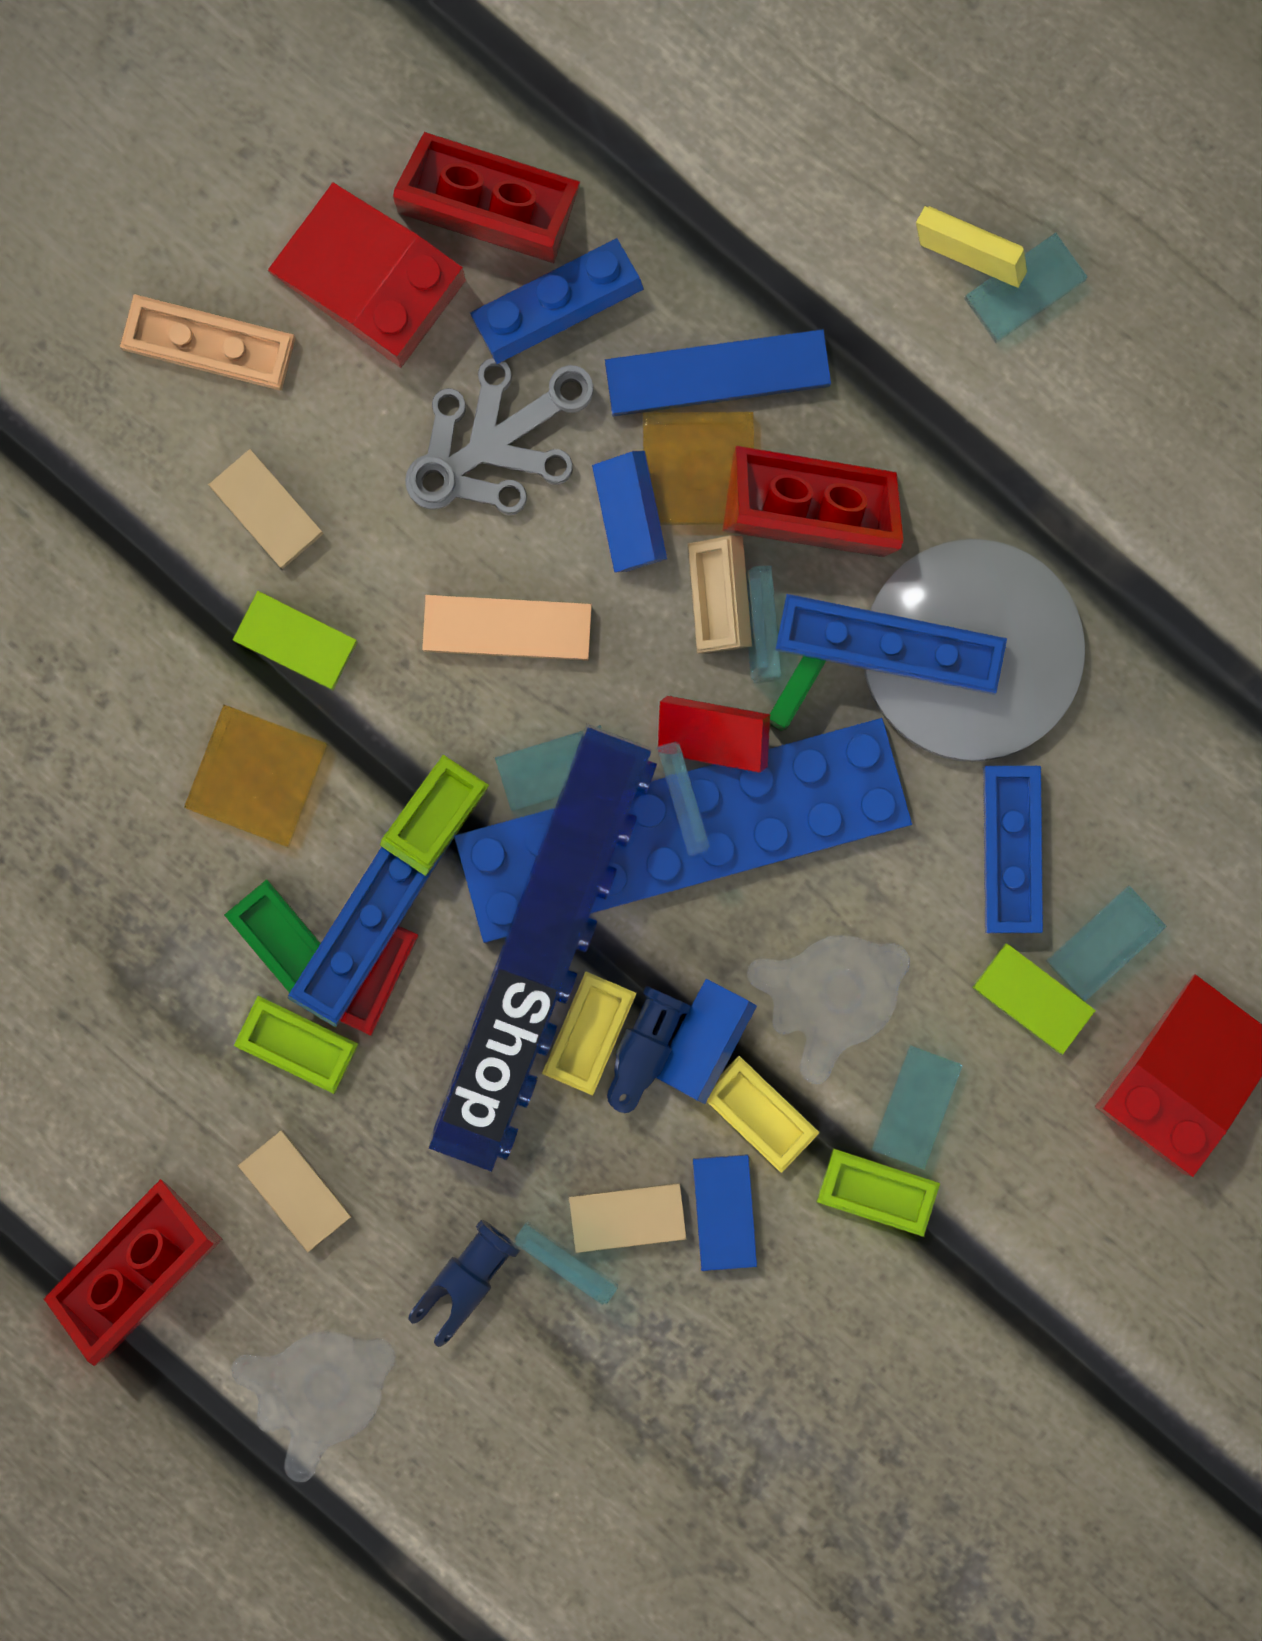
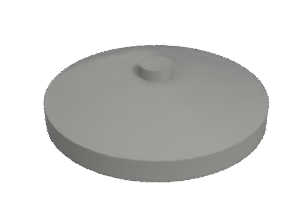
(994, 593)

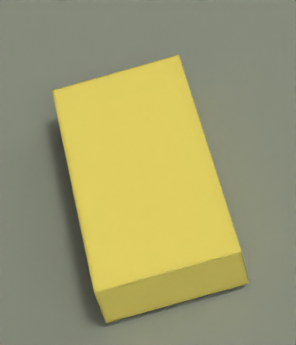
(971, 246)
(589, 1033)
(761, 1114)

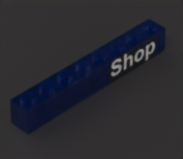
(540, 947)

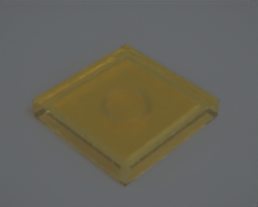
(692, 462)
(256, 776)

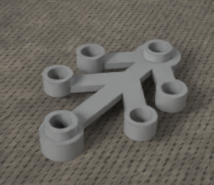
(491, 443)

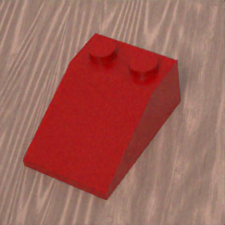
(368, 273)
(1188, 1077)

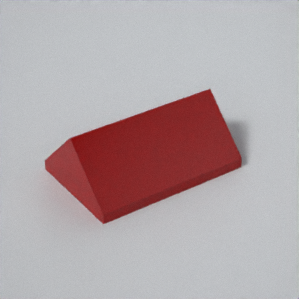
(486, 197)
(813, 502)
(130, 1272)

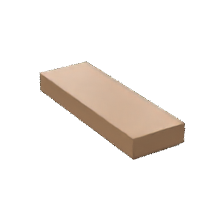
(207, 342)
(507, 627)

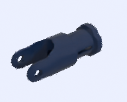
(644, 1052)
(466, 1279)

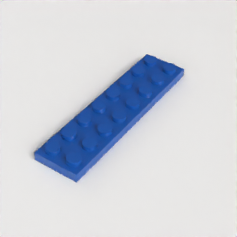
(804, 802)

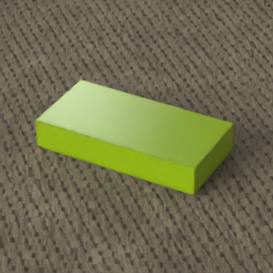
(295, 640)
(434, 815)
(1033, 999)
(296, 1044)
(878, 1192)

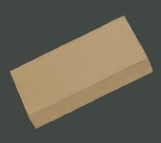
(265, 509)
(720, 594)
(295, 1190)
(627, 1217)

